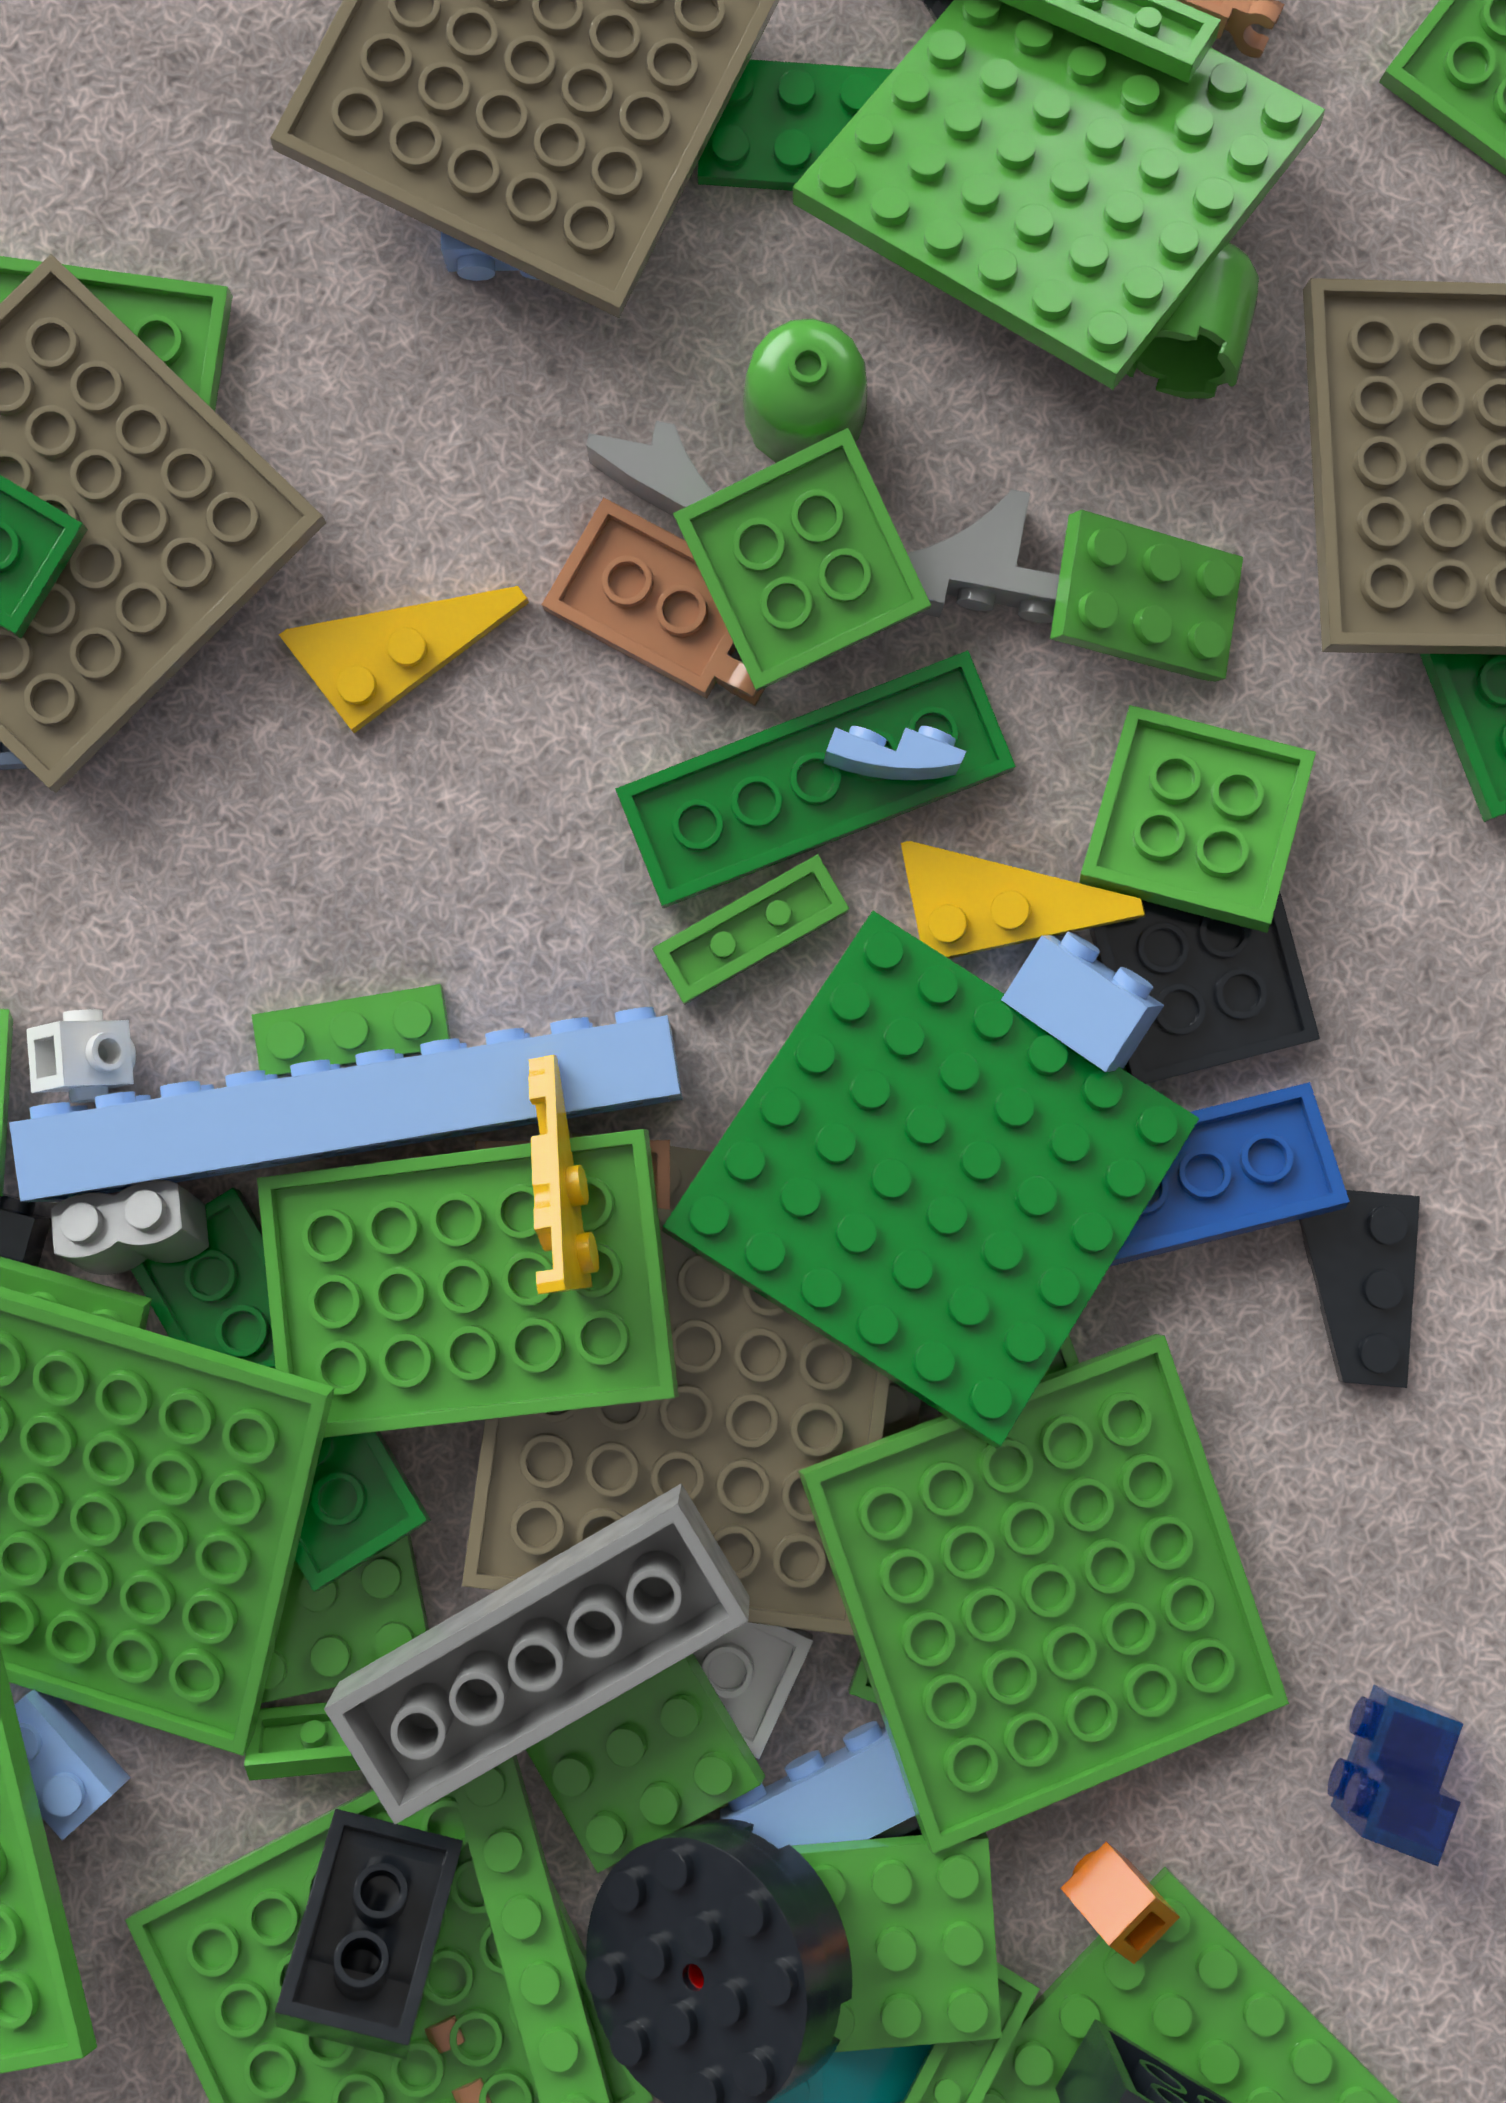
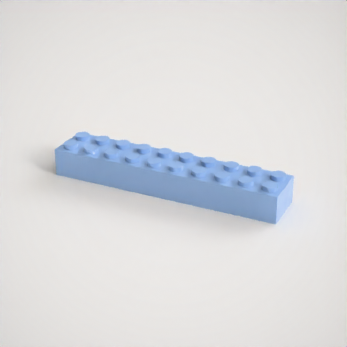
(339, 1110)

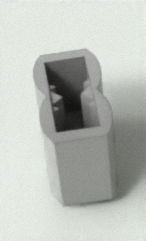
(121, 1231)

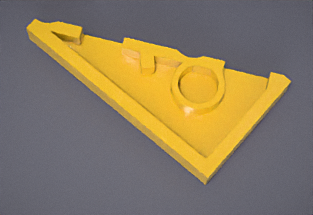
(383, 655)
(984, 905)
(558, 1187)

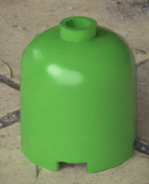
(1207, 332)
(804, 387)

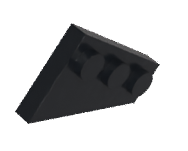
(1366, 1284)

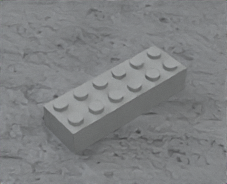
(538, 1654)

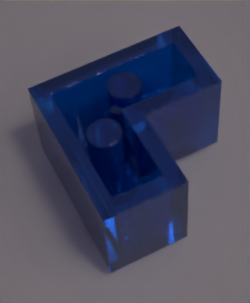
(1396, 1774)

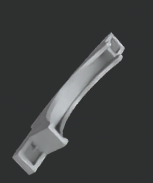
(972, 564)

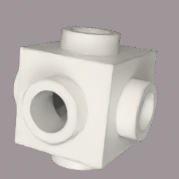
(81, 1055)

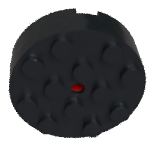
(717, 1965)

